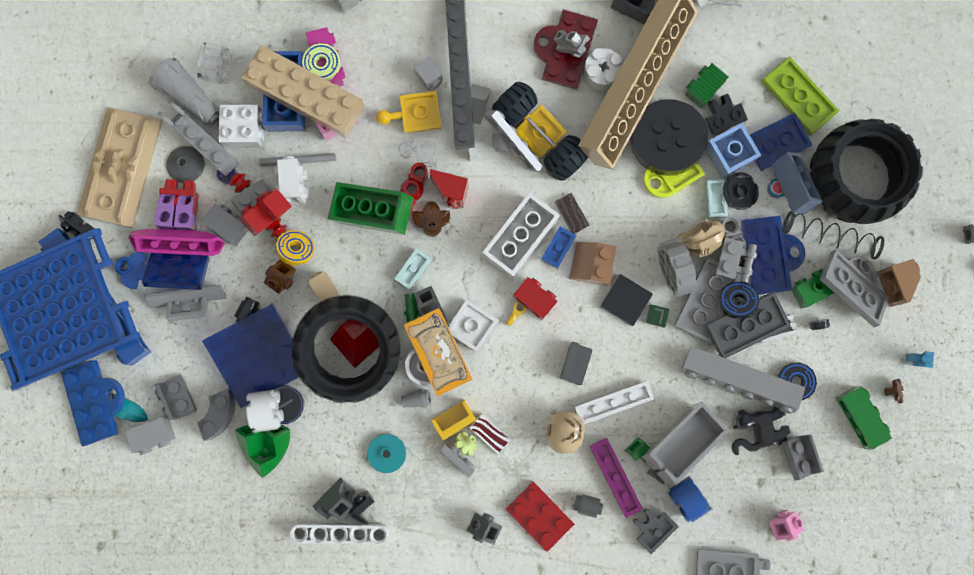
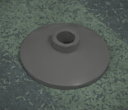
(191, 170)

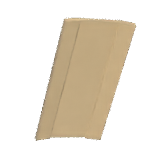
(119, 167)

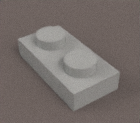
(464, 465)

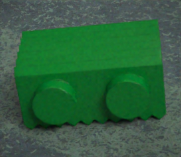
(706, 86)

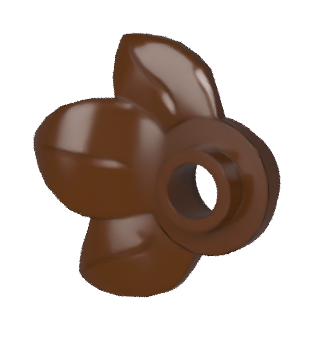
(431, 216)

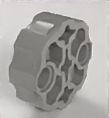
(677, 267)

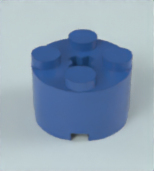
(690, 498)

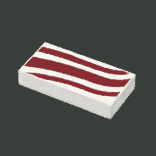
(490, 433)

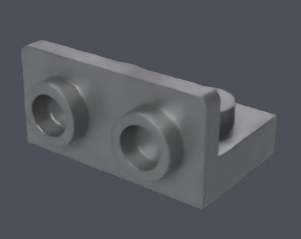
(175, 398)
(802, 456)

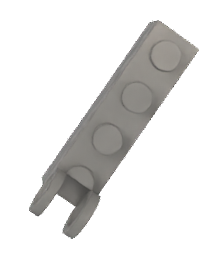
(201, 140)

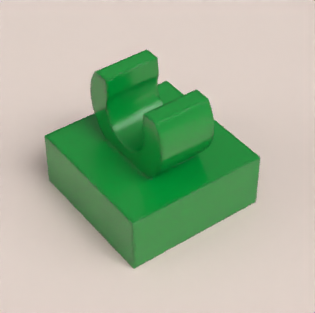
(637, 449)

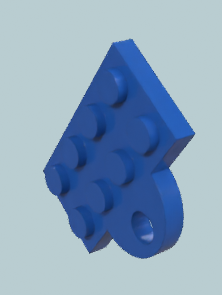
(92, 402)

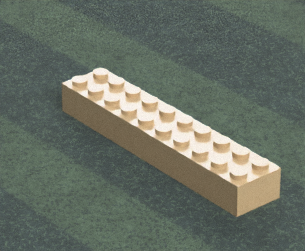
(637, 81)

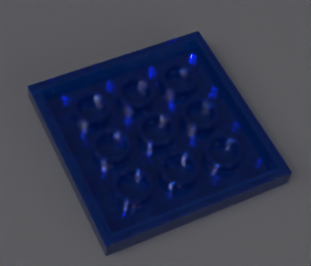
(253, 354)

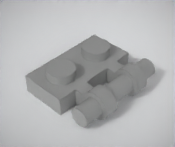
(730, 257)

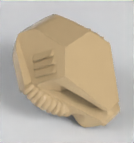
(703, 238)

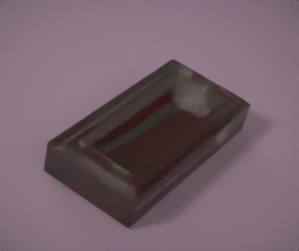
(572, 213)

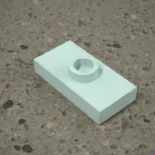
(715, 199)

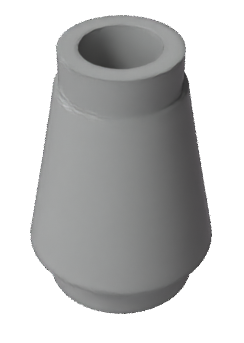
(418, 398)

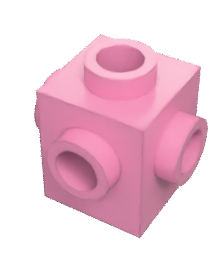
(786, 525)

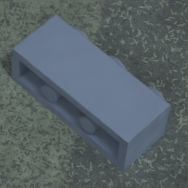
(796, 183)

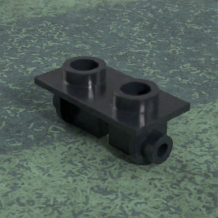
(71, 223)

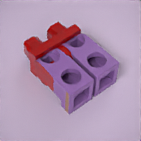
(177, 206)

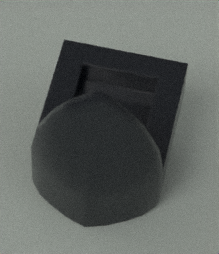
(361, 503)

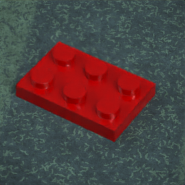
(540, 516)

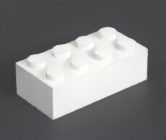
(520, 235)

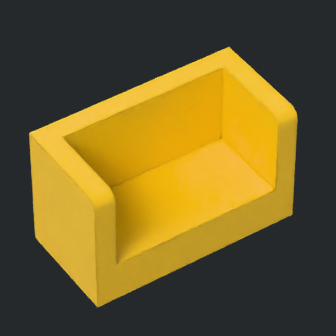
(453, 420)

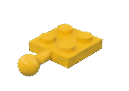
(418, 112)

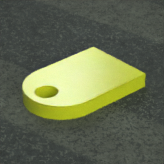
(671, 184)

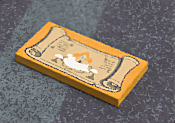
(438, 352)

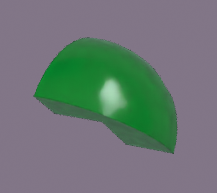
(264, 448)

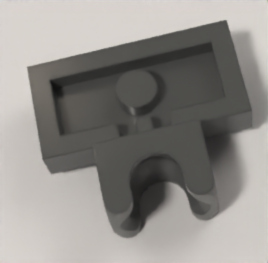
(654, 530)

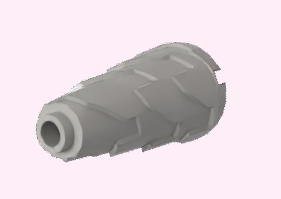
(182, 89)

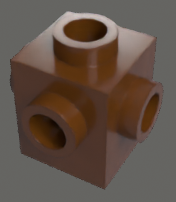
(279, 276)

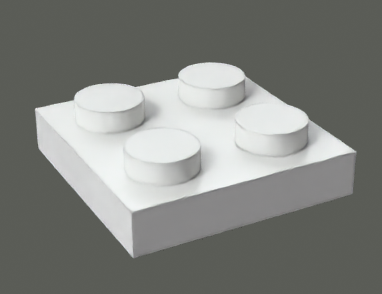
(472, 325)

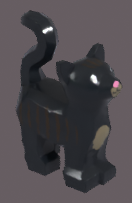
(763, 427)

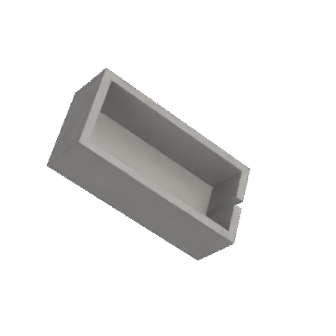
(685, 444)

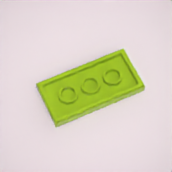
(800, 95)

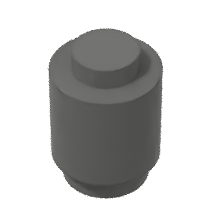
(588, 505)

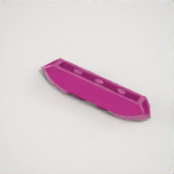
(176, 242)

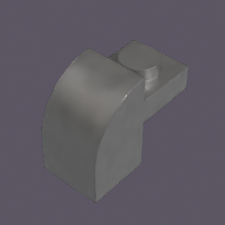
(429, 302)

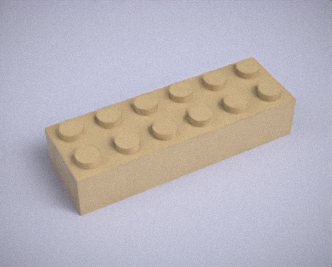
(303, 91)

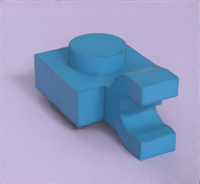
(921, 360)

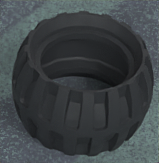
(897, 153)
(334, 387)

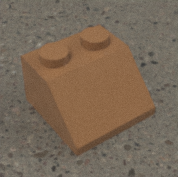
(593, 263)
(900, 281)

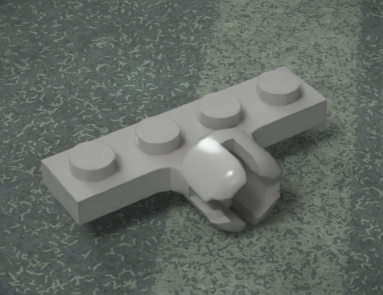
(507, 140)

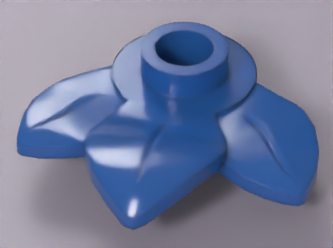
(135, 270)

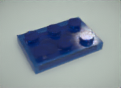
(778, 139)
(175, 271)

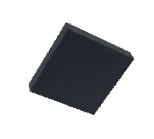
(626, 300)

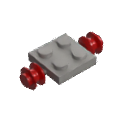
(248, 195)

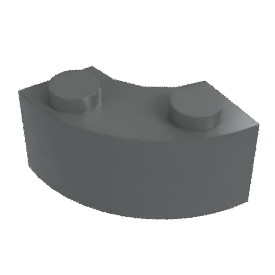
(218, 416)

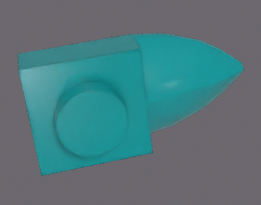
(131, 411)

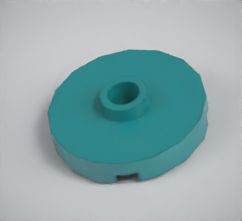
(394, 446)

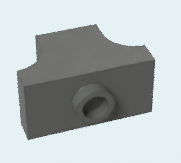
(336, 501)

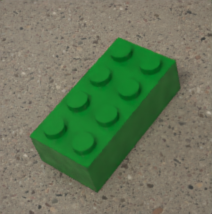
(370, 208)

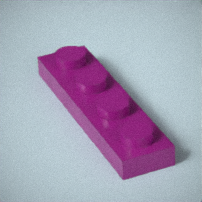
(616, 477)

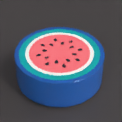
(774, 189)

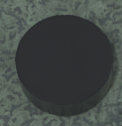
(819, 324)

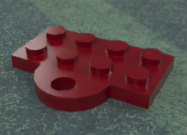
(563, 67)

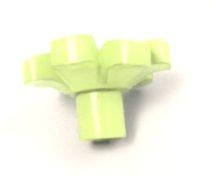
(466, 444)

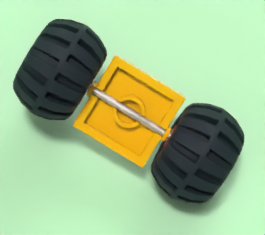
(541, 131)

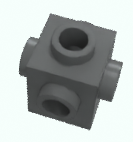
(480, 527)

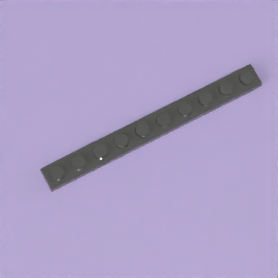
(460, 75)

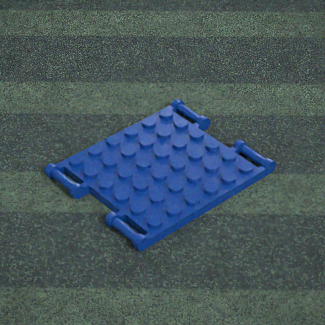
(59, 310)

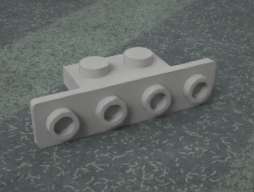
(185, 303)

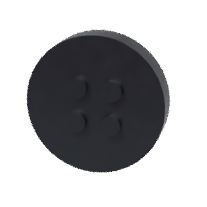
(669, 137)

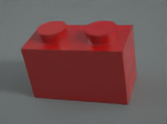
(535, 298)

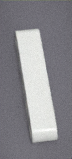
(330, 535)

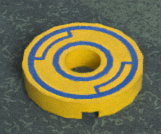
(297, 238)

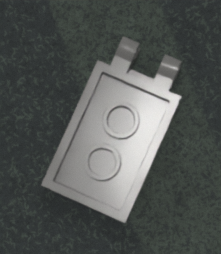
(729, 563)

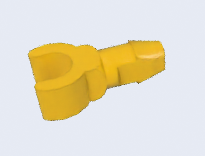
(515, 313)

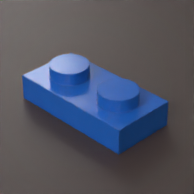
(558, 247)

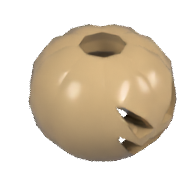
(563, 431)

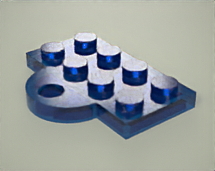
(773, 257)

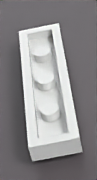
(614, 402)

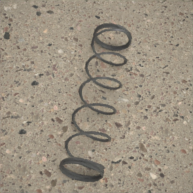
(786, 229)

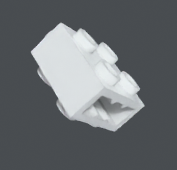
(240, 126)
(292, 180)

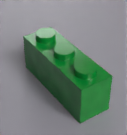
(864, 417)

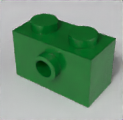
(811, 290)

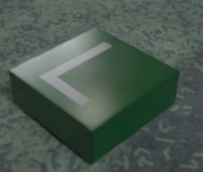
(657, 316)

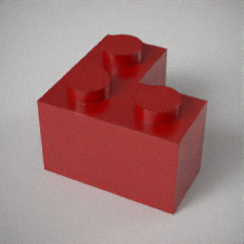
(268, 208)

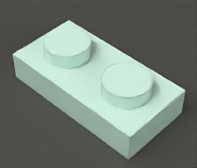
(413, 269)

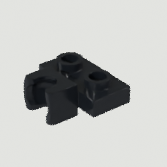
(724, 115)

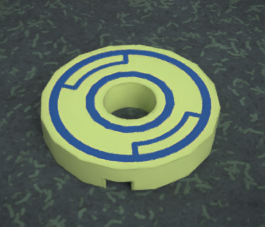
(326, 52)

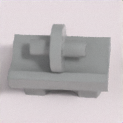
(571, 43)

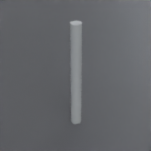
(302, 159)

